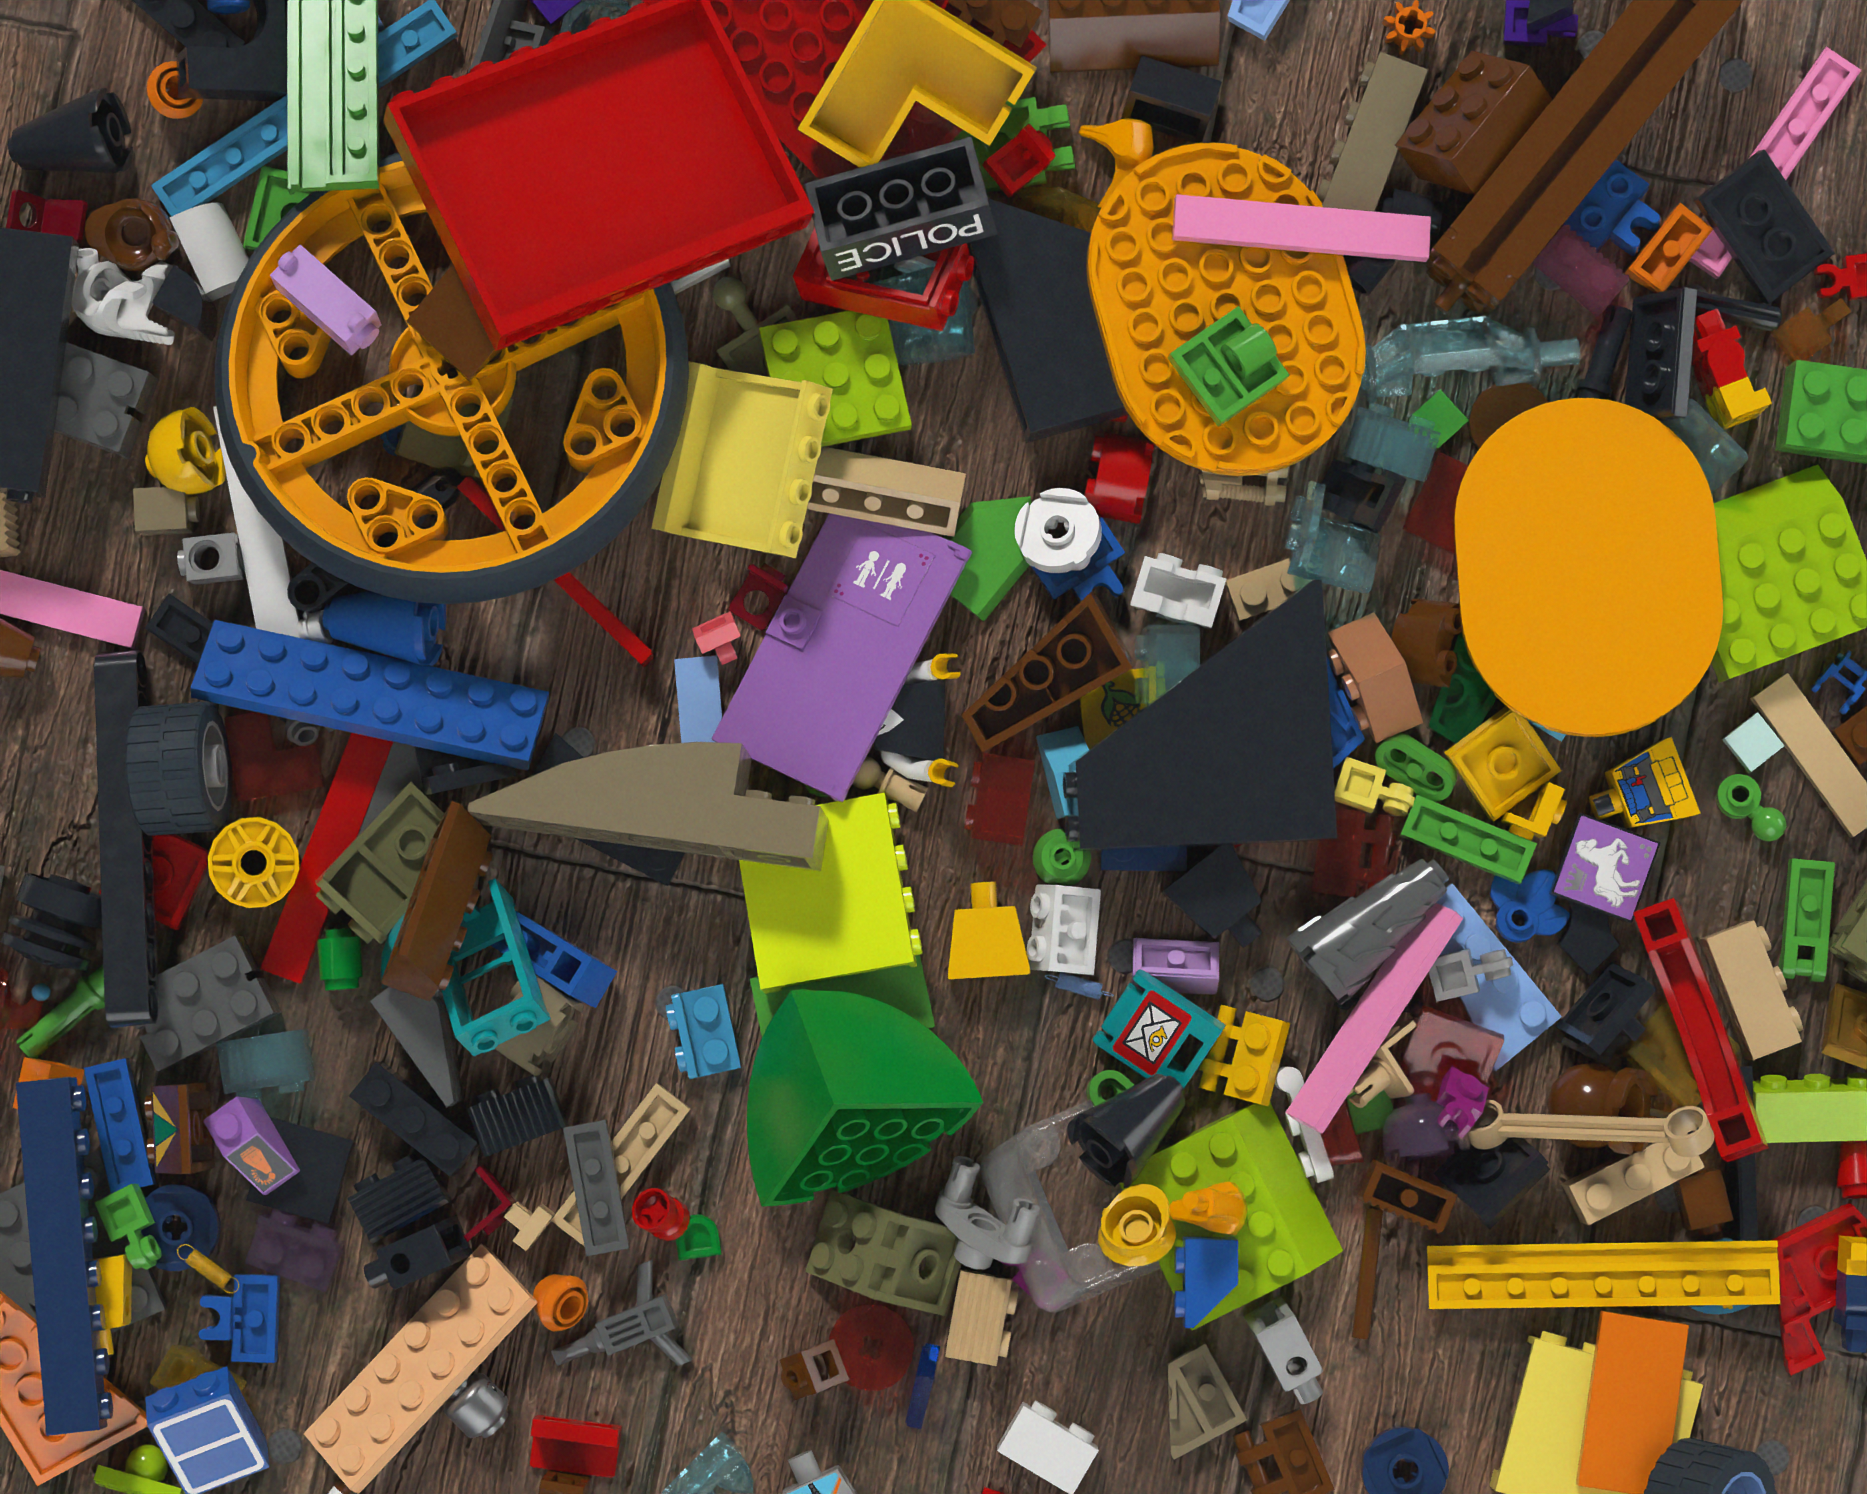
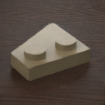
(1199, 1401)

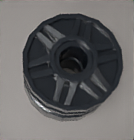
(56, 921)

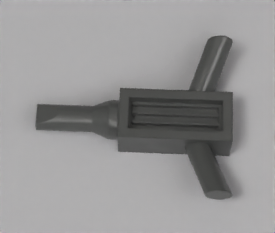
(632, 1326)

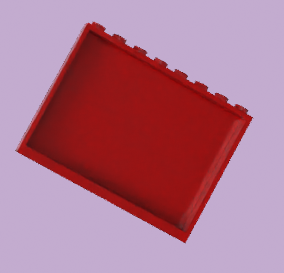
(596, 166)

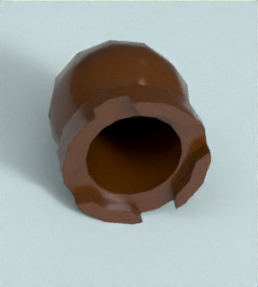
(1601, 1091)

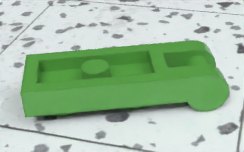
(1807, 918)

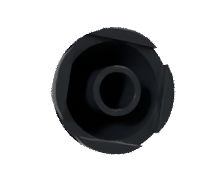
(76, 137)
(1127, 1129)

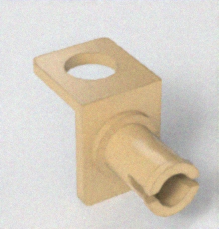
(1384, 1071)

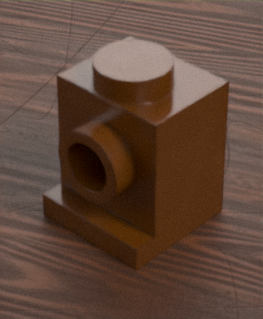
(801, 1372)

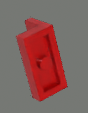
(575, 1445)

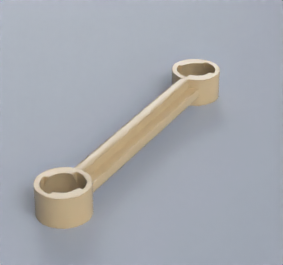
(1596, 1128)

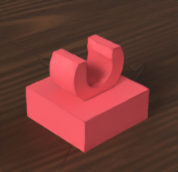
(718, 635)

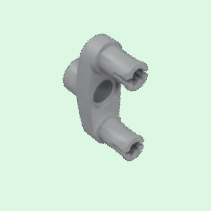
(979, 1232)

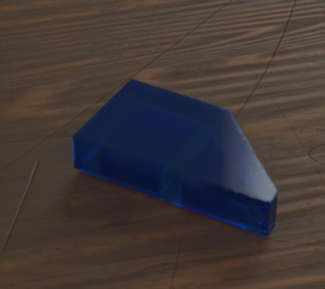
(922, 1385)

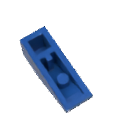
(563, 963)

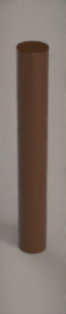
(1367, 1273)

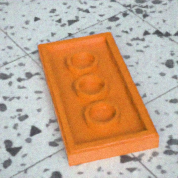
(1630, 1401)

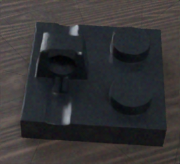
(1607, 1009)

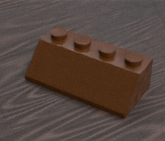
(1117, 32)
(438, 905)

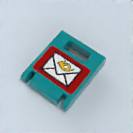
(1152, 1028)

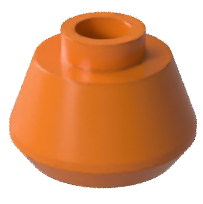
(165, 78)
(560, 1301)

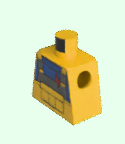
(1647, 788)

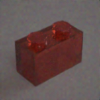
(1001, 799)

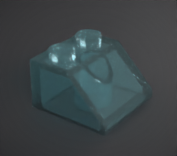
(925, 345)

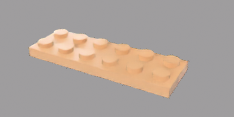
(420, 1368)

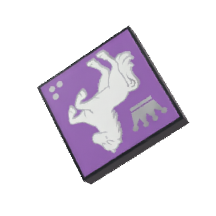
(1604, 868)

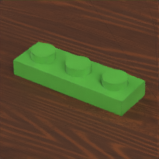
(1468, 839)

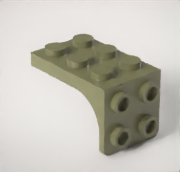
(382, 865)

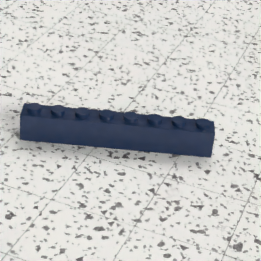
(62, 1255)

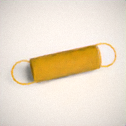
(208, 1268)

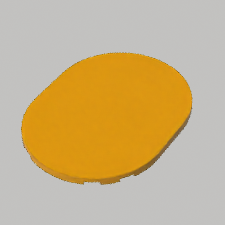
(1165, 291)
(1588, 567)

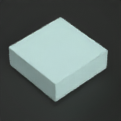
(1753, 742)

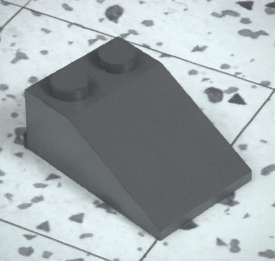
(426, 1036)

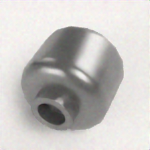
(477, 1407)

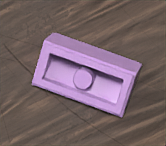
(1178, 964)

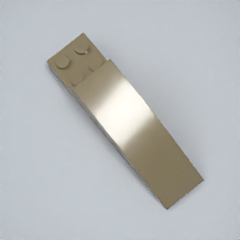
(664, 799)

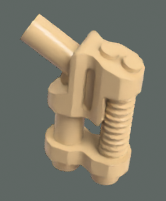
(1231, 487)

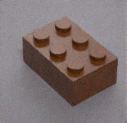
(1473, 122)

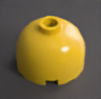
(183, 453)

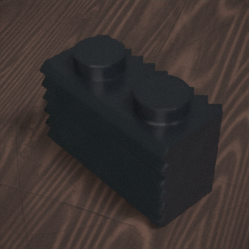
(518, 1115)
(399, 1198)

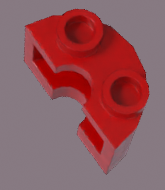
(1121, 477)

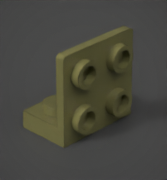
(445, 451)

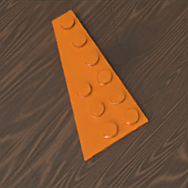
(23, 1404)

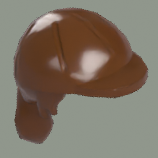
(132, 234)

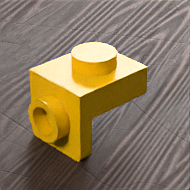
(1547, 810)

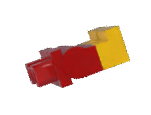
(1722, 374)

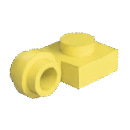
(1361, 786)

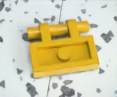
(1254, 1060)

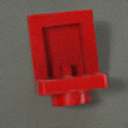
(1020, 160)

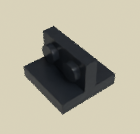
(1494, 1177)

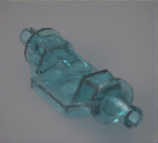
(1457, 345)

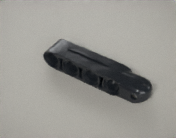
(332, 586)

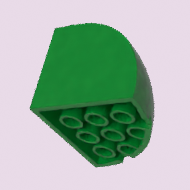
(847, 1095)

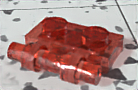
(1338, 859)

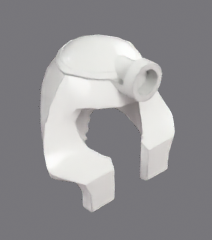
(115, 303)

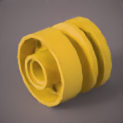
(259, 888)

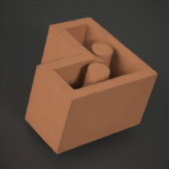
(1374, 677)

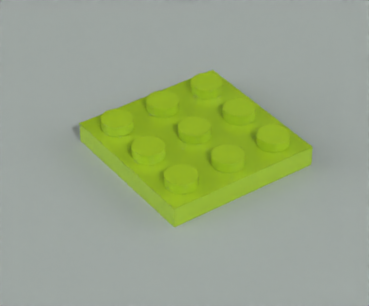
(853, 358)

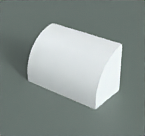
(211, 247)

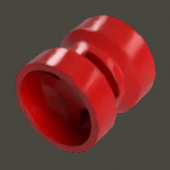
(660, 1214)

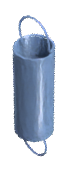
(1079, 985)

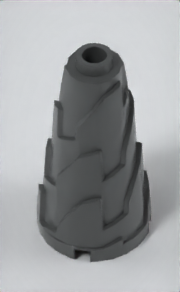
(1364, 930)

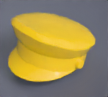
(1137, 1226)

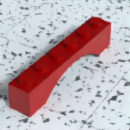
(1701, 1030)

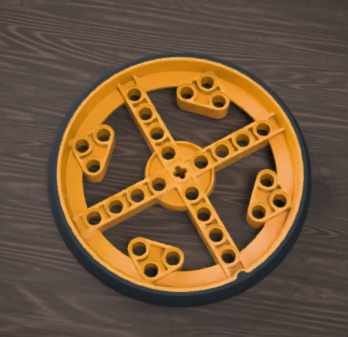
(419, 562)

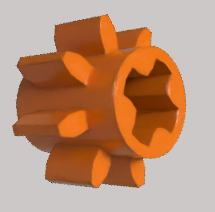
(1397, 27)

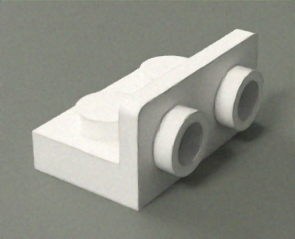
(1064, 929)

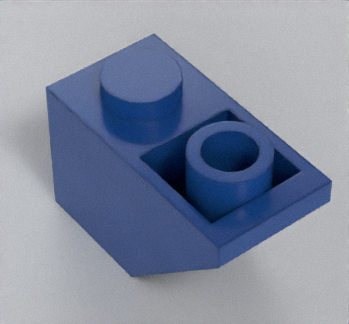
(1208, 1275)

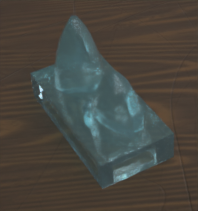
(716, 1465)

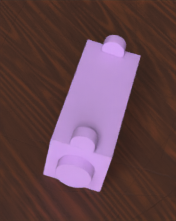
(326, 300)

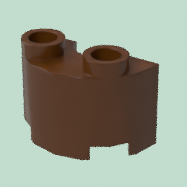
(1426, 638)

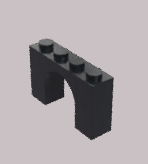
(241, 72)

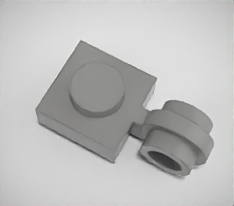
(1456, 974)

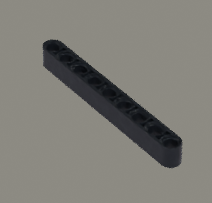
(124, 850)

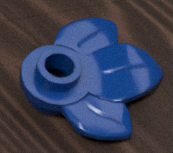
(1532, 902)

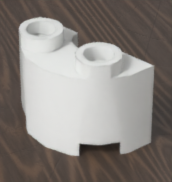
(1177, 592)

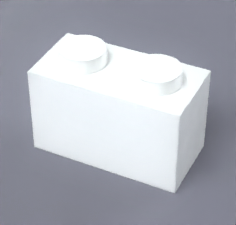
(1048, 1446)

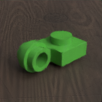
(124, 1216)

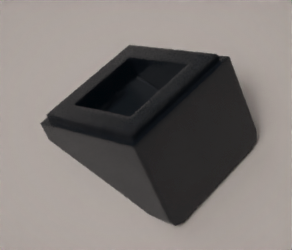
(1547, 12)

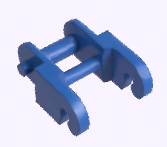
(1855, 690)

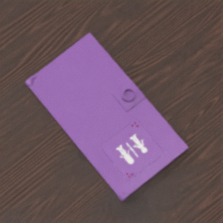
(841, 650)

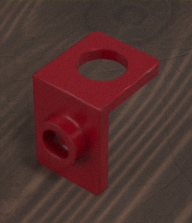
(48, 215)
(765, 580)
(495, 1218)

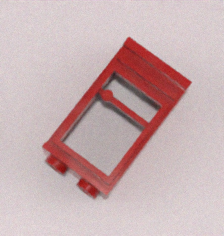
(926, 310)

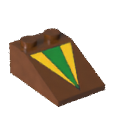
(179, 1134)

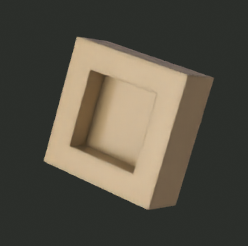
(529, 1223)

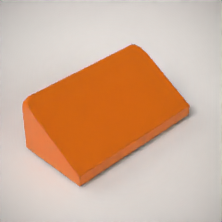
(1669, 249)

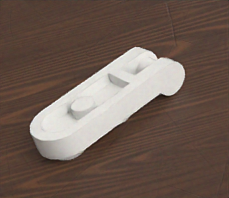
(1314, 1158)

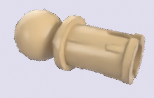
(892, 784)

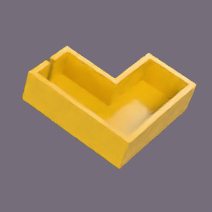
(906, 56)

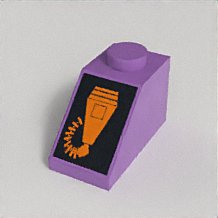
(252, 1143)

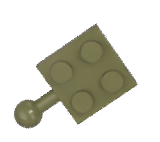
(745, 352)

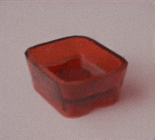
(1340, 1140)

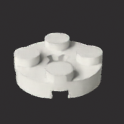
(1069, 551)

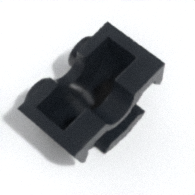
(1361, 494)

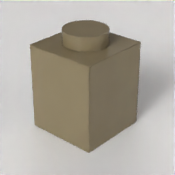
(164, 511)

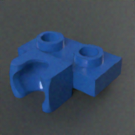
(1614, 210)
(1093, 575)
(247, 1318)

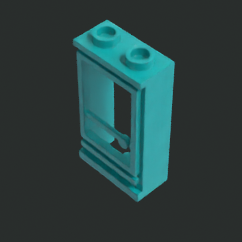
(521, 1016)

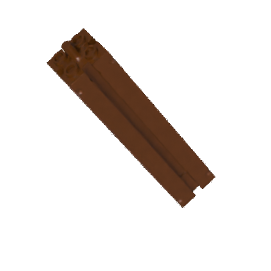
(1570, 148)

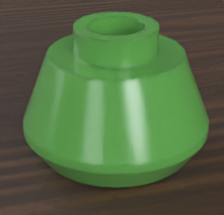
(1049, 864)

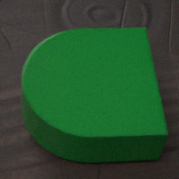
(699, 1239)

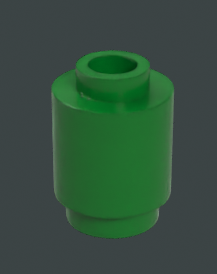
(340, 959)

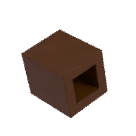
(1703, 1201)

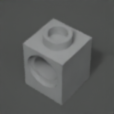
(230, 561)

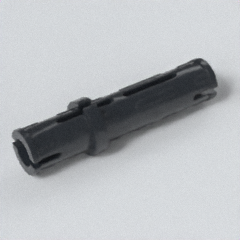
(1606, 353)

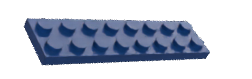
(370, 694)

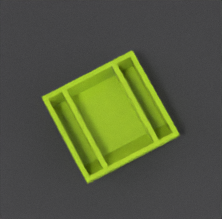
(1786, 572)
(1284, 1222)

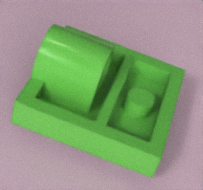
(1229, 365)

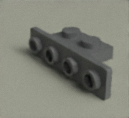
(507, 33)

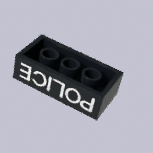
(901, 208)

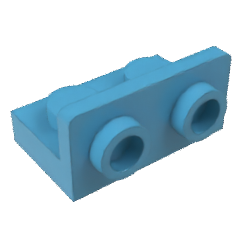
(704, 1031)

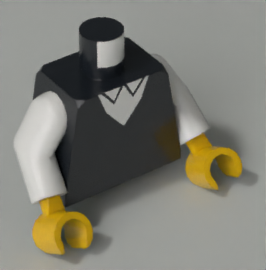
(914, 729)

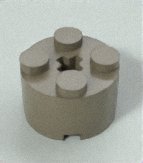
(547, 1038)

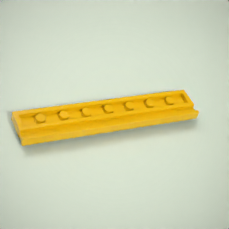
(1603, 1274)

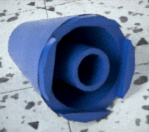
(387, 625)

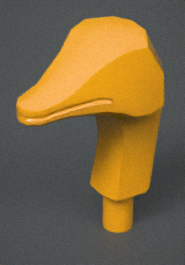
(1128, 142)
(1214, 1208)

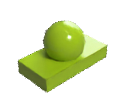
(143, 1475)

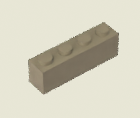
(1375, 128)

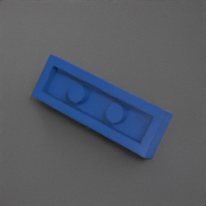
(119, 1124)

